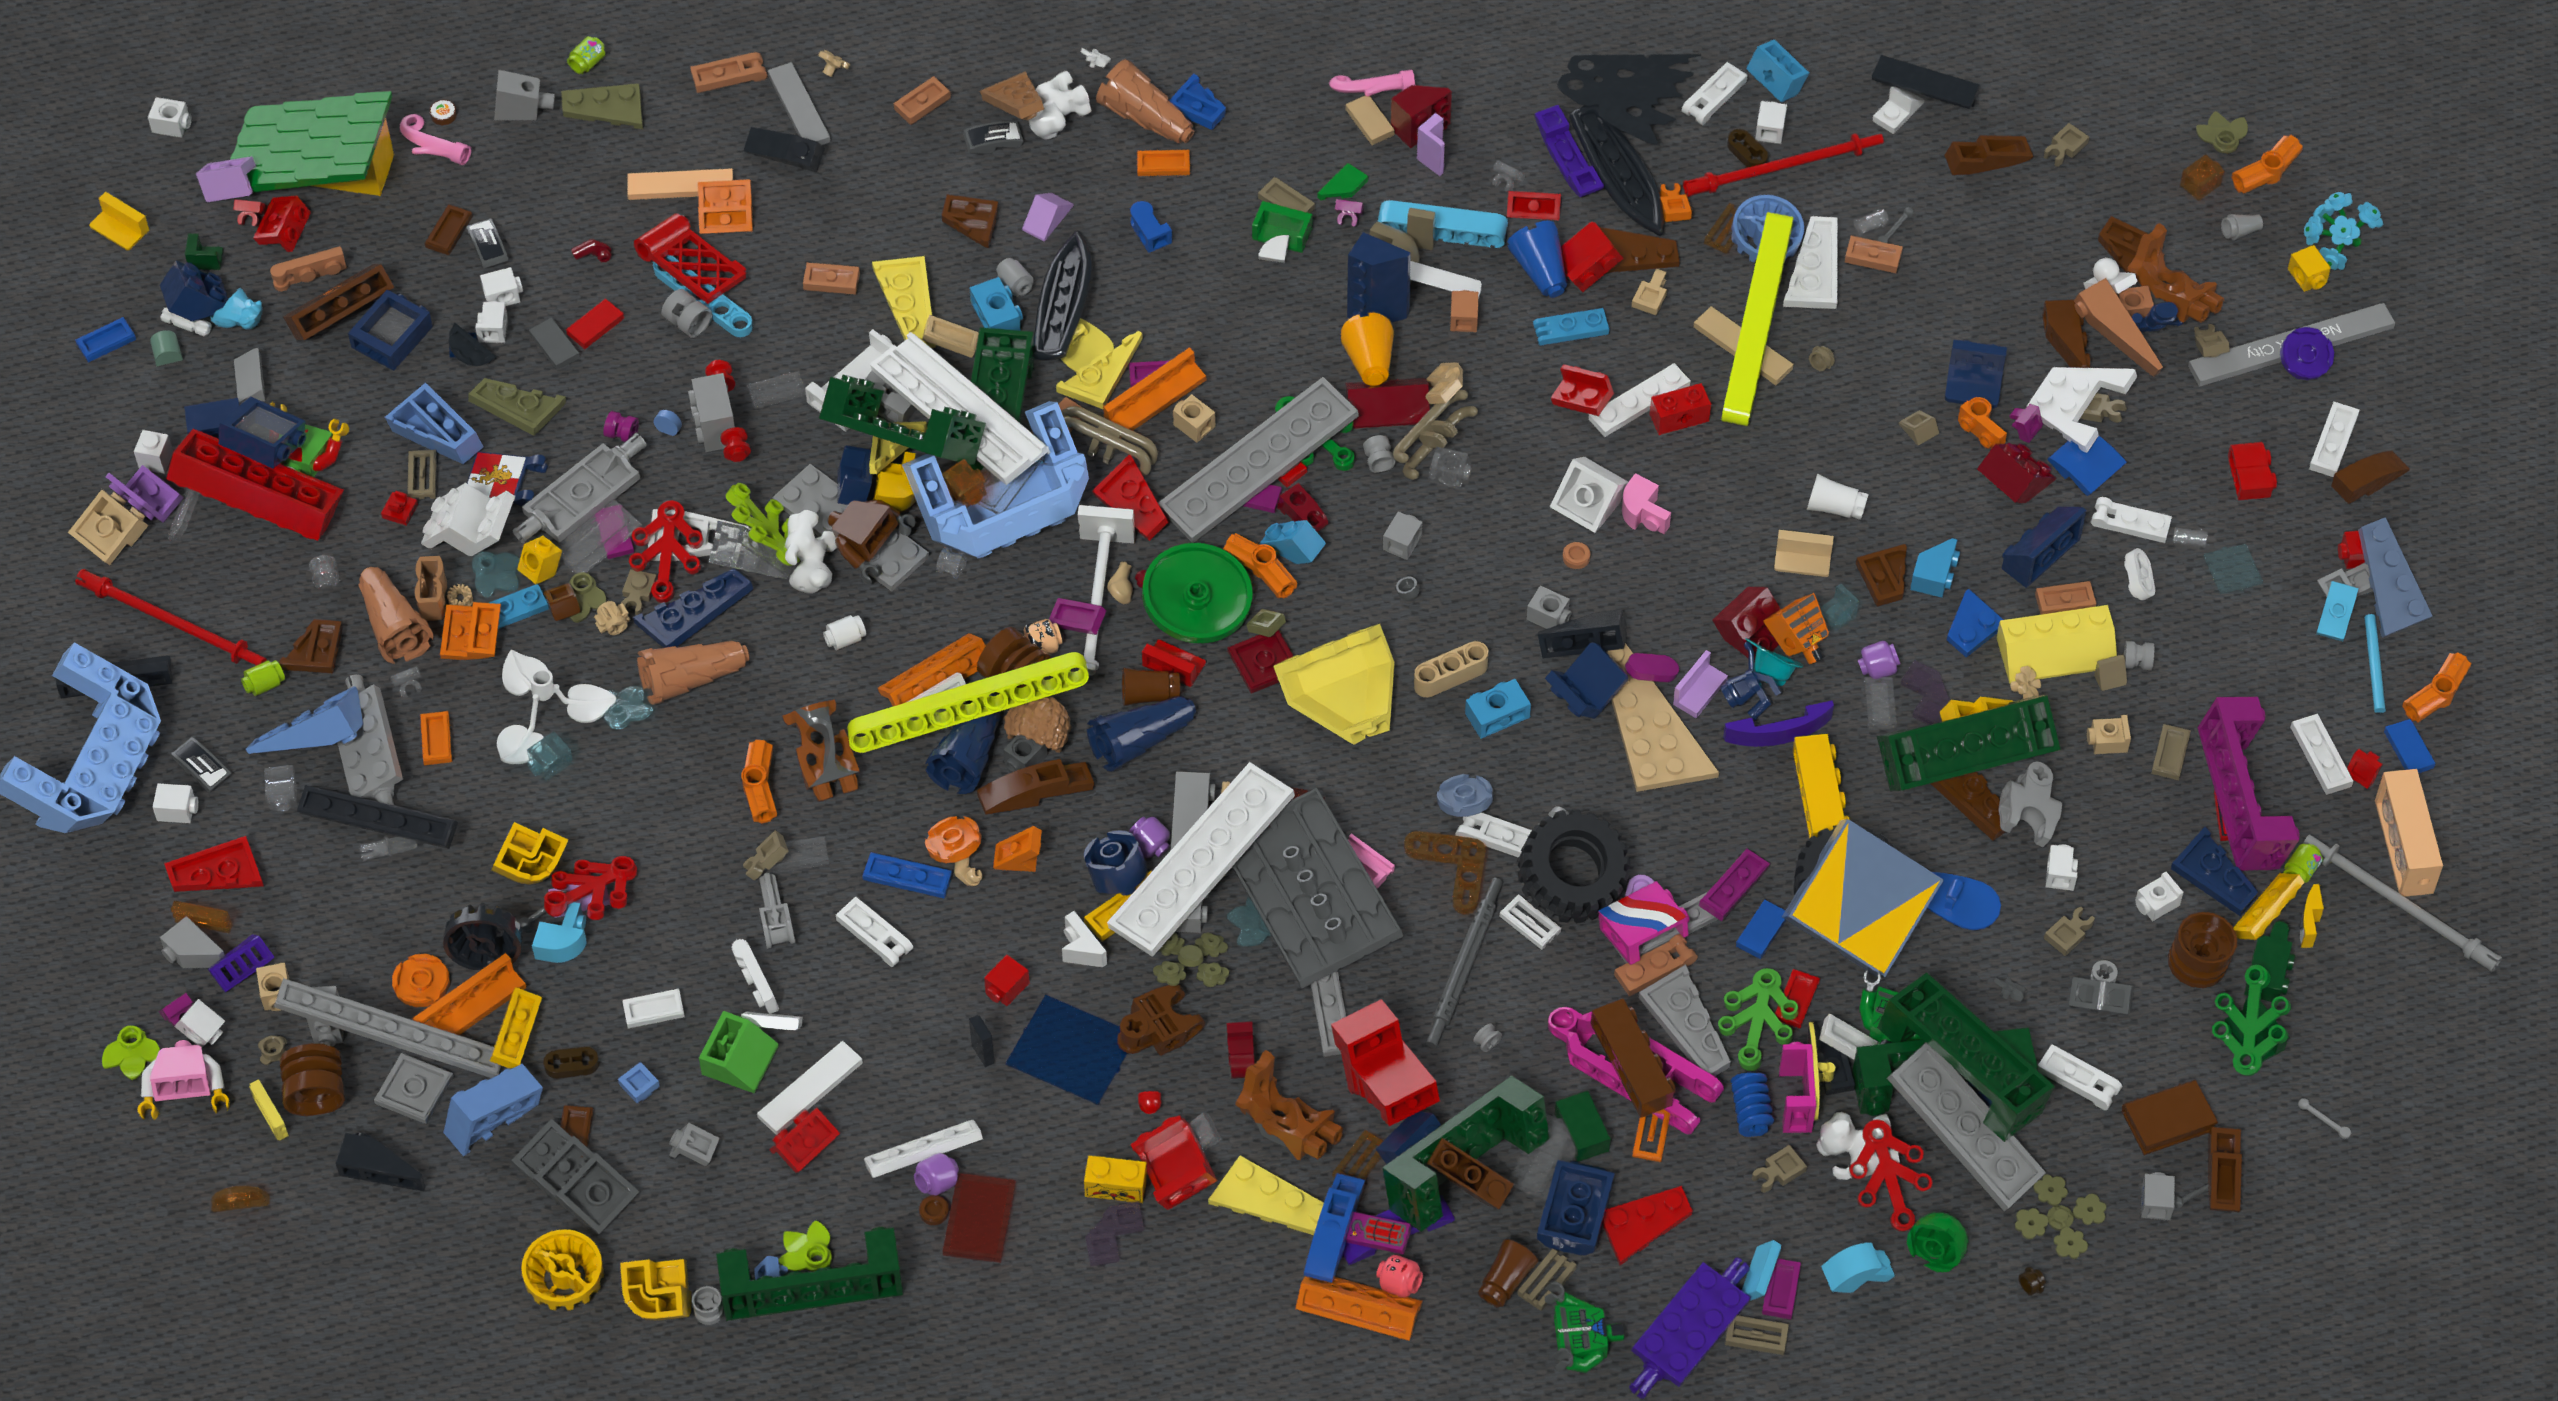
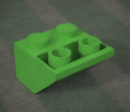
(737, 1053)

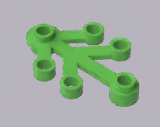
(1758, 1014)

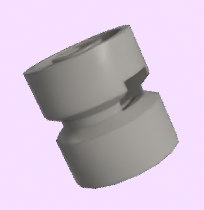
(687, 313)

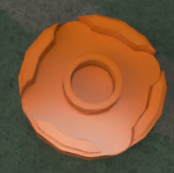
(953, 839)
(423, 989)

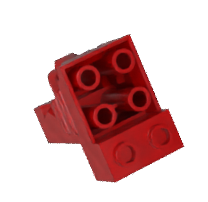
(1382, 1065)

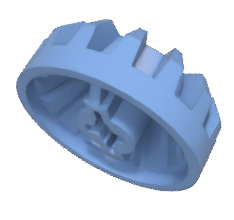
(1751, 218)

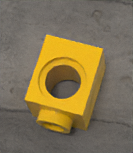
(2309, 268)
(539, 559)

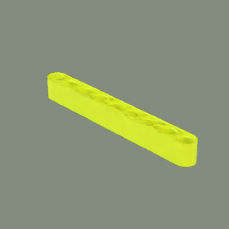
(1757, 319)
(957, 712)

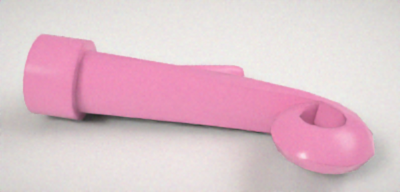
(1373, 85)
(456, 152)

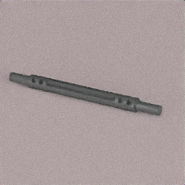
(1464, 963)

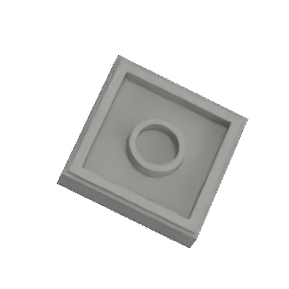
(413, 1088)

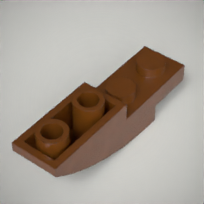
(1030, 784)

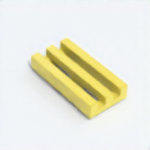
(268, 1110)

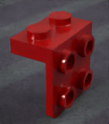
(1589, 256)

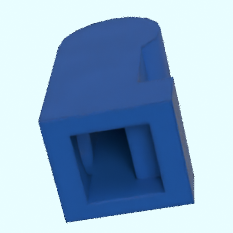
(1148, 228)

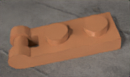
(728, 72)
(307, 268)
(1655, 965)

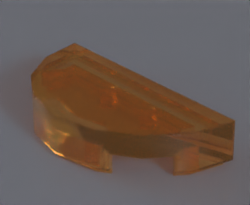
(239, 1198)

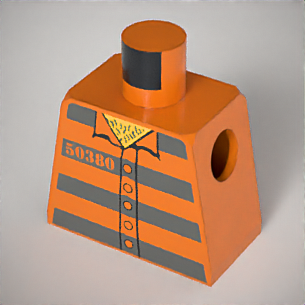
(1799, 628)

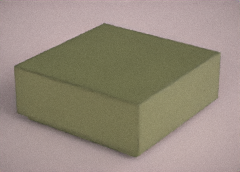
(1266, 622)

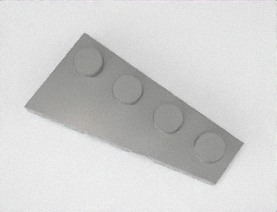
(1681, 1014)

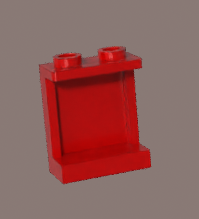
(1174, 1161)

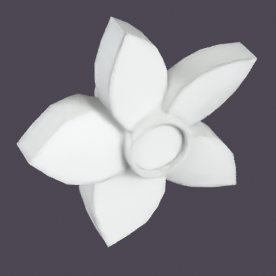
(1095, 58)

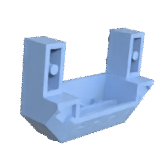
(1044, 500)
(108, 758)

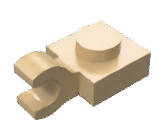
(1651, 295)

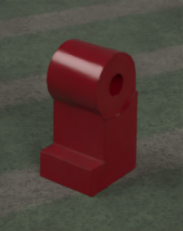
(1302, 507)
(1240, 1047)

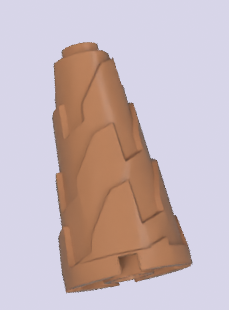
(1137, 99)
(393, 620)
(677, 670)

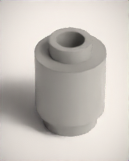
(1015, 276)

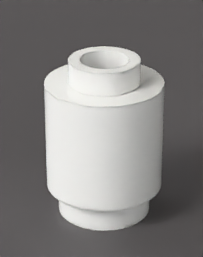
(844, 632)

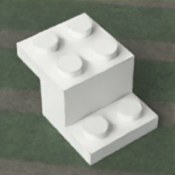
(467, 519)

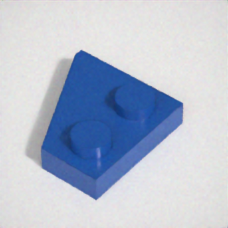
(1198, 103)
(1973, 624)

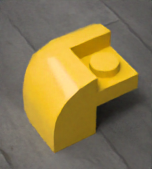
(894, 486)
(529, 855)
(657, 1289)

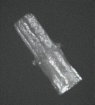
(386, 847)

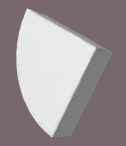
(1275, 249)

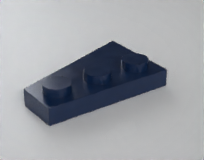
(2211, 871)

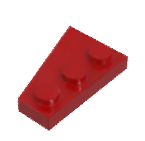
(1128, 490)
(217, 867)
(1641, 1221)

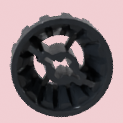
(473, 936)

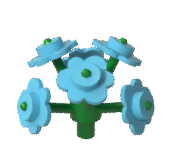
(2342, 230)

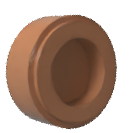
(1576, 555)

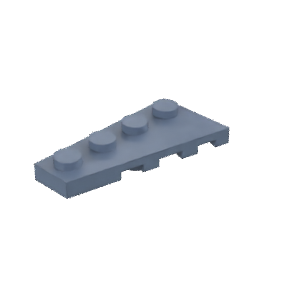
(2394, 586)

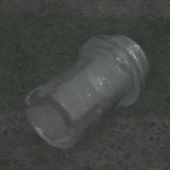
(1871, 221)
(2190, 537)

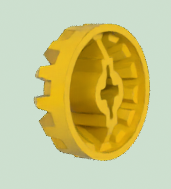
(556, 1253)

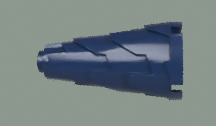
(1132, 732)
(963, 753)

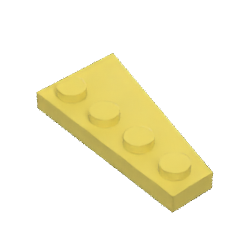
(906, 292)

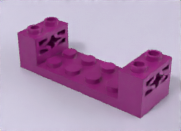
(2254, 839)

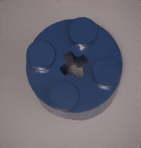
(1115, 863)

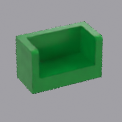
(1278, 220)

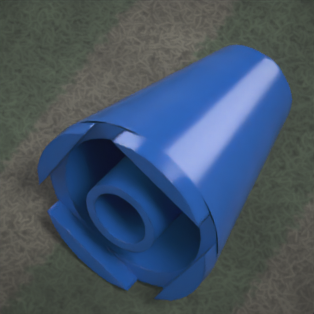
(1540, 257)

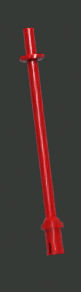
(1711, 182)
(103, 587)

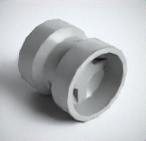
(1379, 453)
(2139, 655)
(704, 1300)

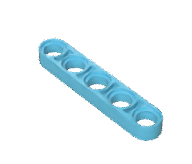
(725, 320)

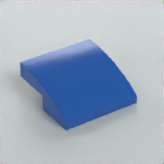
(2089, 468)

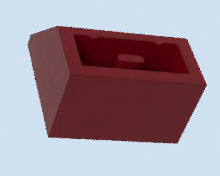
(1415, 107)
(2016, 471)
(1745, 618)

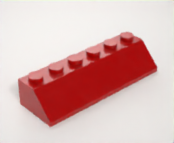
(275, 494)

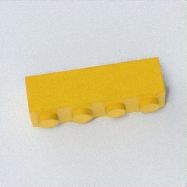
(1818, 782)

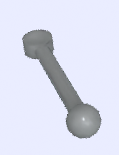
(2344, 1132)

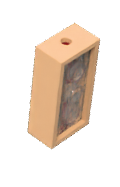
(2408, 832)

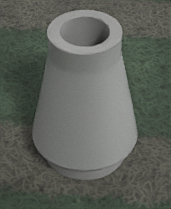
(2237, 226)

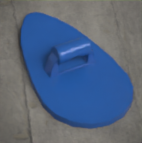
(1965, 902)

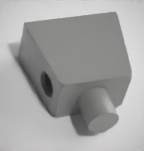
(519, 97)

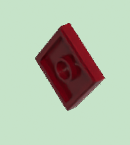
(1257, 658)

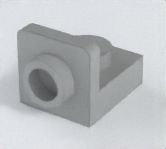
(693, 1143)

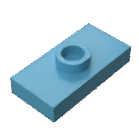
(2337, 611)

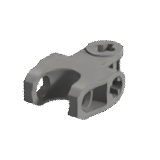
(2031, 801)

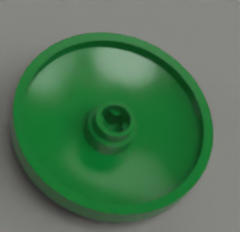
(1197, 593)

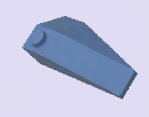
(330, 723)

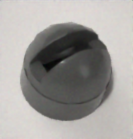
(1407, 588)

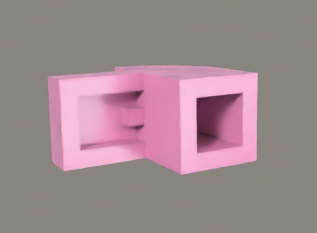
(1640, 508)

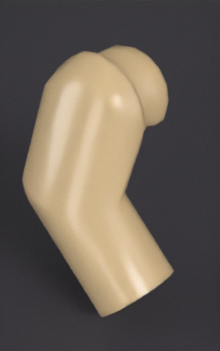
(967, 874)

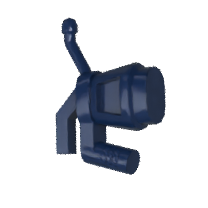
(2157, 318)
(1744, 686)

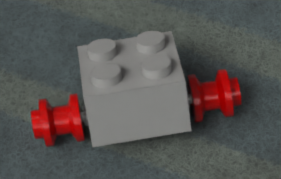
(714, 414)

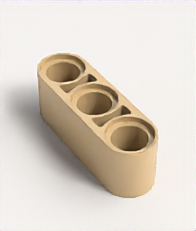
(1458, 659)

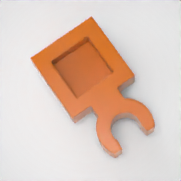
(1674, 205)

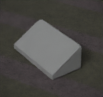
(249, 376)

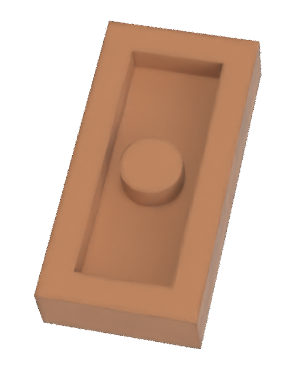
(922, 100)
(1873, 254)
(831, 278)
(2065, 597)

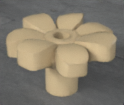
(832, 62)
(2026, 683)

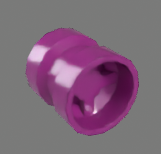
(620, 426)

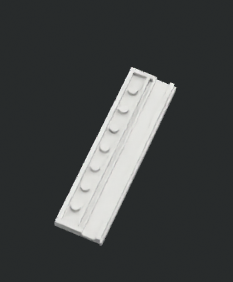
(933, 383)

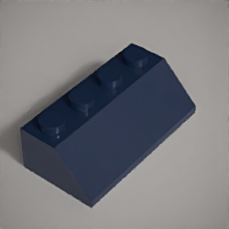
(1378, 279)

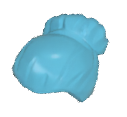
(238, 312)

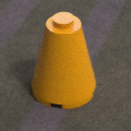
(1369, 346)

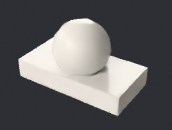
(2109, 269)

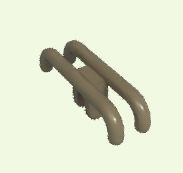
(1431, 433)
(1110, 434)

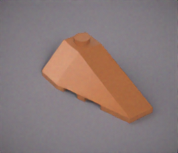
(2110, 318)

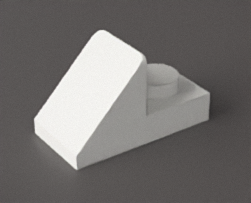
(1897, 109)
(1083, 945)

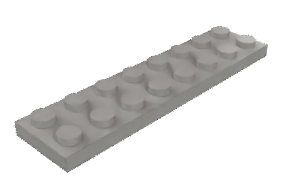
(1258, 459)

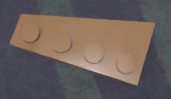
(1015, 97)

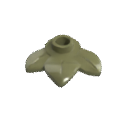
(2221, 130)
(587, 597)

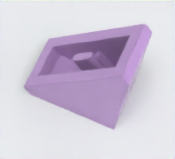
(1045, 215)

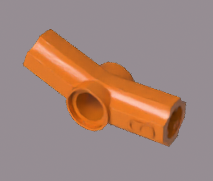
(2270, 167)
(1271, 572)
(2430, 697)
(757, 769)

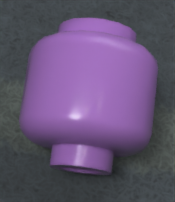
(1879, 660)
(1151, 836)
(936, 1174)

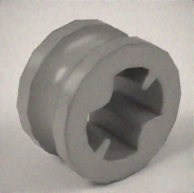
(2108, 967)
(1487, 1037)

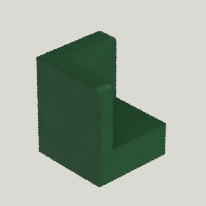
(202, 256)

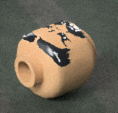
(1044, 635)

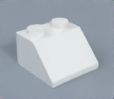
(1588, 493)

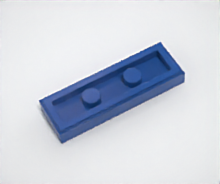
(907, 875)

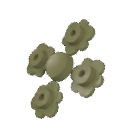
(1191, 957)
(2060, 1217)

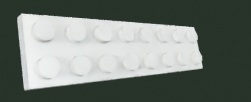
(1200, 859)

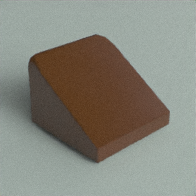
(562, 601)

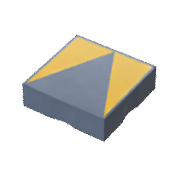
(1863, 898)

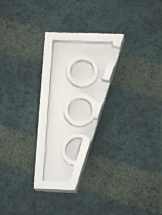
(1815, 271)

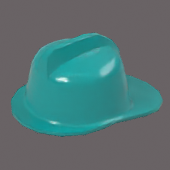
(1774, 664)

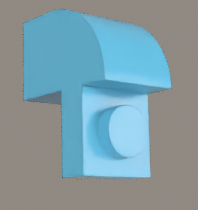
(563, 942)
(1855, 1266)

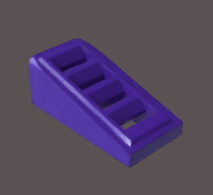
(244, 947)

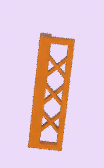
(1155, 392)
(957, 657)
(473, 1004)
(1359, 1306)

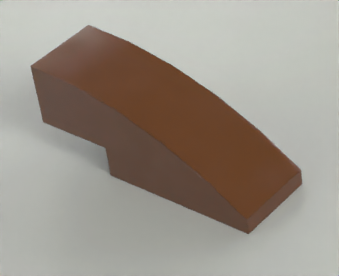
(1987, 154)
(2368, 475)
(2224, 1169)

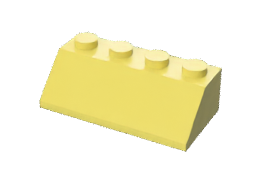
(2057, 642)

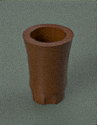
(1148, 686)
(1506, 1272)

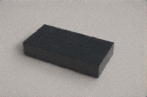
(981, 1040)

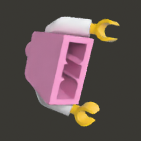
(181, 1074)

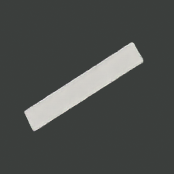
(1443, 279)

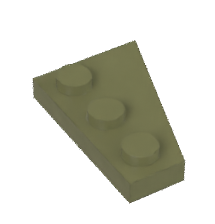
(610, 104)
(518, 407)

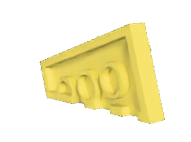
(1264, 1195)

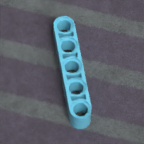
(1451, 223)

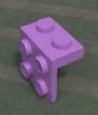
(147, 494)

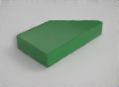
(1344, 183)

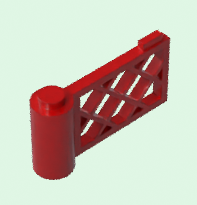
(668, 240)

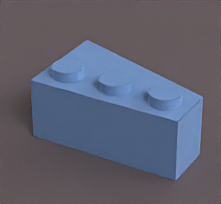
(435, 425)
(490, 1104)

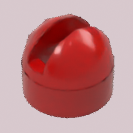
(1149, 1101)

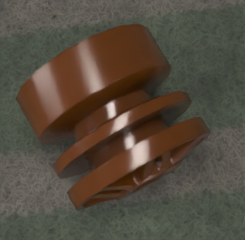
(1008, 652)
(2202, 950)
(312, 1079)

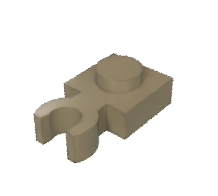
(2066, 142)
(2211, 342)
(2102, 407)
(637, 589)
(768, 854)
(2068, 933)
(1781, 1166)

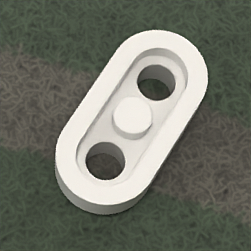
(2140, 574)

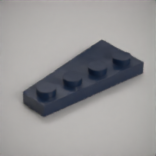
(682, 618)

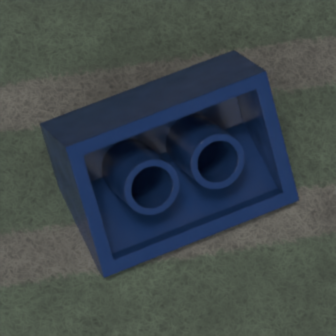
(2044, 544)

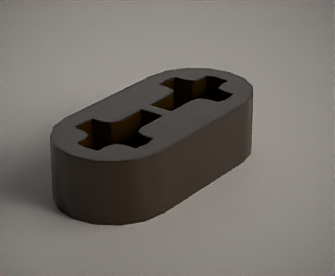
(1746, 150)
(571, 1062)

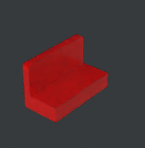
(1172, 659)

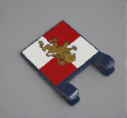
(501, 472)

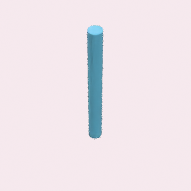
(2375, 664)

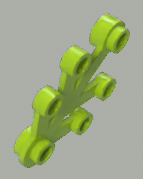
(761, 526)

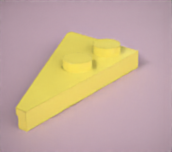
(1099, 379)
(884, 451)

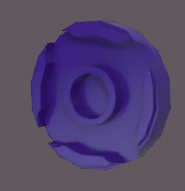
(2306, 353)

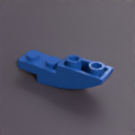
(1333, 1227)

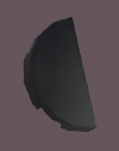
(468, 348)

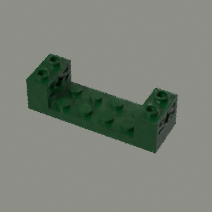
(1002, 368)
(857, 408)
(1968, 743)
(1972, 1049)
(1878, 1062)
(1505, 1112)
(811, 1289)

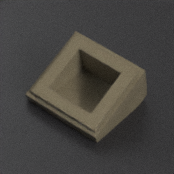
(1920, 427)
(2111, 672)

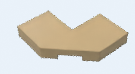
(1445, 382)

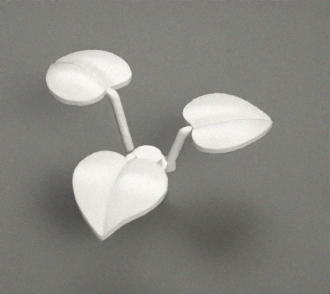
(526, 673)

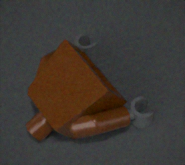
(864, 529)

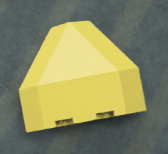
(1343, 684)

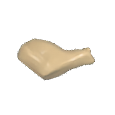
(1119, 584)

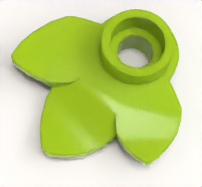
(130, 1056)
(804, 1247)

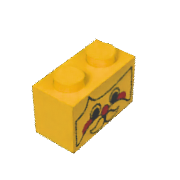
(1115, 1179)

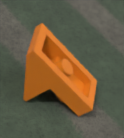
(1019, 851)

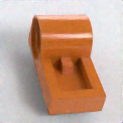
(1981, 424)

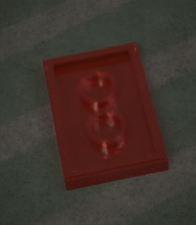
(979, 1217)

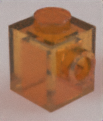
(2202, 177)
(965, 483)

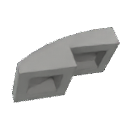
(2356, 577)

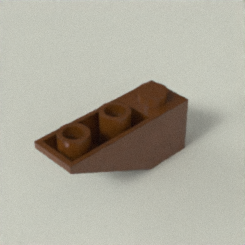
(2064, 332)
(1470, 1174)

